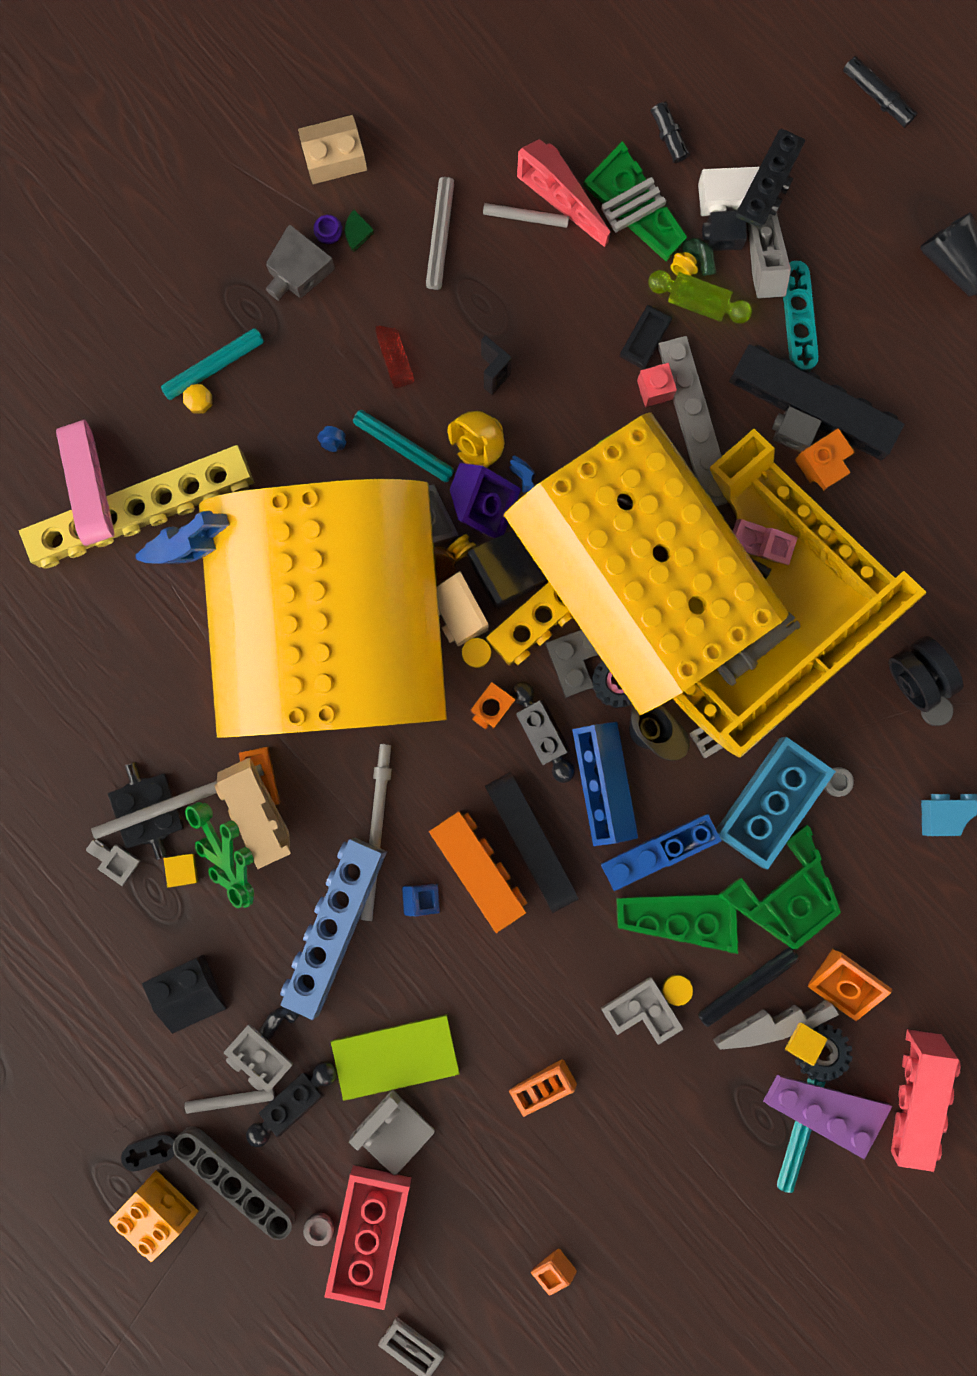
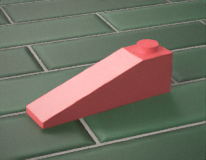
(551, 178)

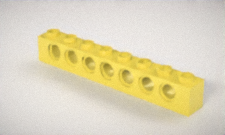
(39, 537)

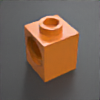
(494, 693)

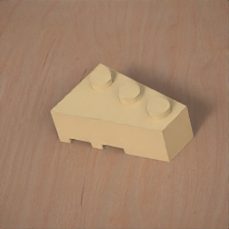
(253, 812)

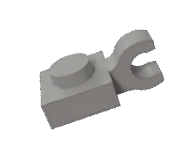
(116, 863)

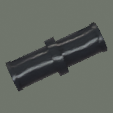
(670, 132)

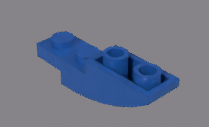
(186, 543)
(661, 851)

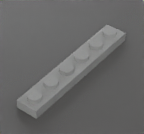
(693, 414)

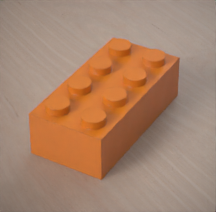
(478, 871)

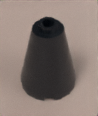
(956, 252)

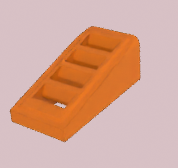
(568, 1087)

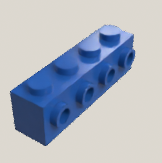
(605, 784)

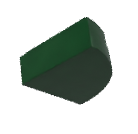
(357, 231)

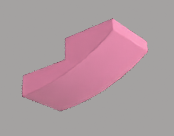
(765, 542)

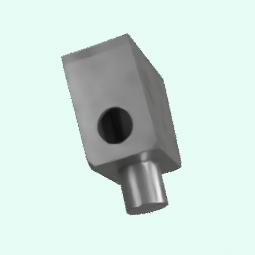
(296, 265)

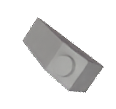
(769, 259)

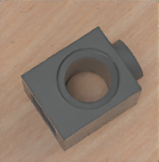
(795, 429)

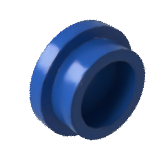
(332, 438)

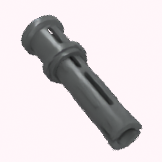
(748, 657)

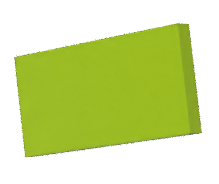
(395, 1057)

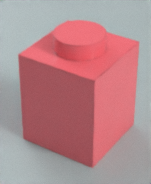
(656, 384)

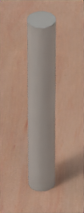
(525, 215)
(229, 1101)

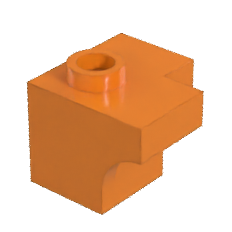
(825, 459)

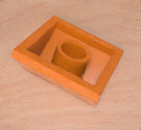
(848, 985)

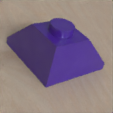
(482, 498)

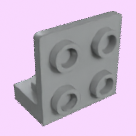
(392, 1133)

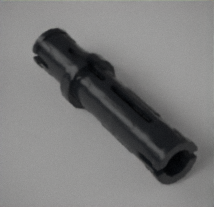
(887, 98)

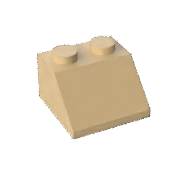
(332, 149)
(459, 611)

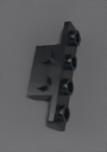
(771, 179)

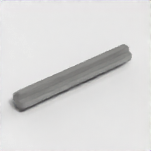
(440, 233)

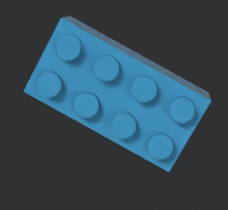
(774, 802)

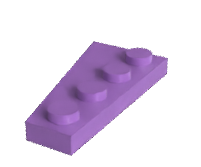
(838, 1116)

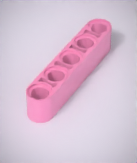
(85, 483)

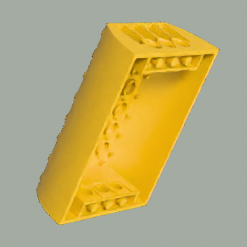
(616, 588)

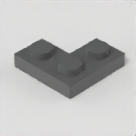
(568, 660)

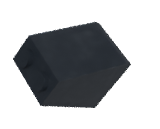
(506, 569)

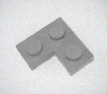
(645, 1004)

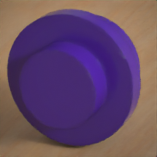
(327, 229)

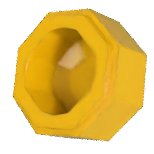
(197, 398)

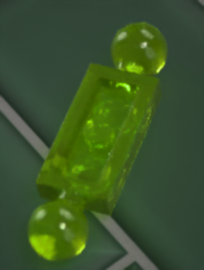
(700, 296)

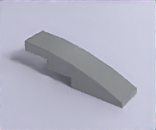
(763, 1029)

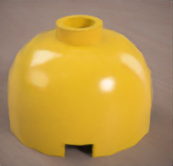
(477, 437)

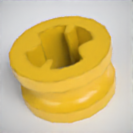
(461, 547)

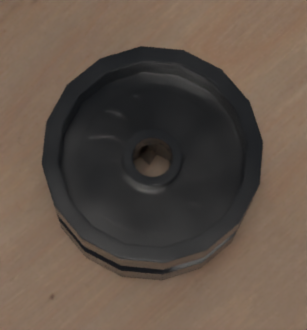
(926, 674)

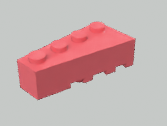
(924, 1100)

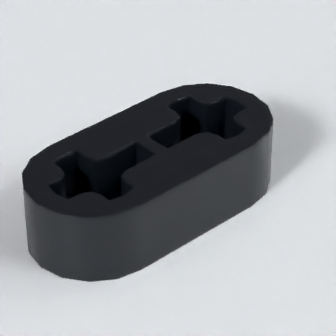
(147, 1144)

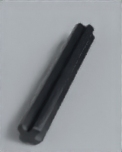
(748, 987)

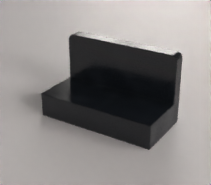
(499, 365)

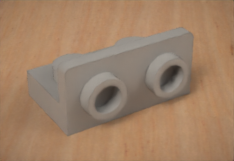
(257, 1059)

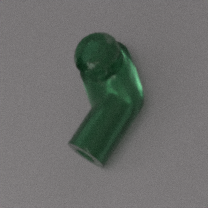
(702, 252)

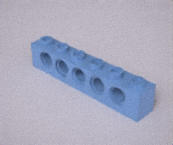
(295, 994)

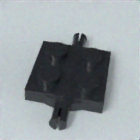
(137, 796)

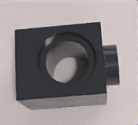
(724, 231)

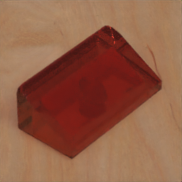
(394, 356)

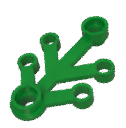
(221, 854)

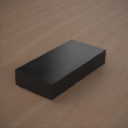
(645, 337)

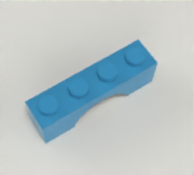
(947, 816)

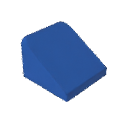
(420, 899)

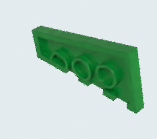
(617, 176)
(682, 918)

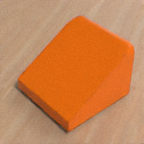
(554, 1272)

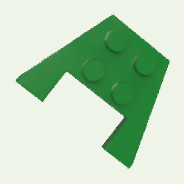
(796, 906)

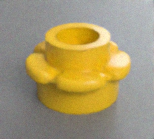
(684, 263)

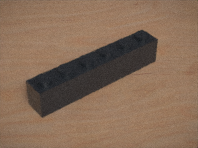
(786, 387)

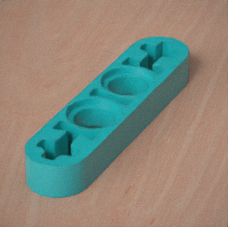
(804, 317)

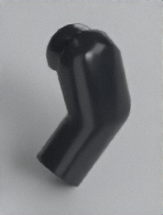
(275, 1019)

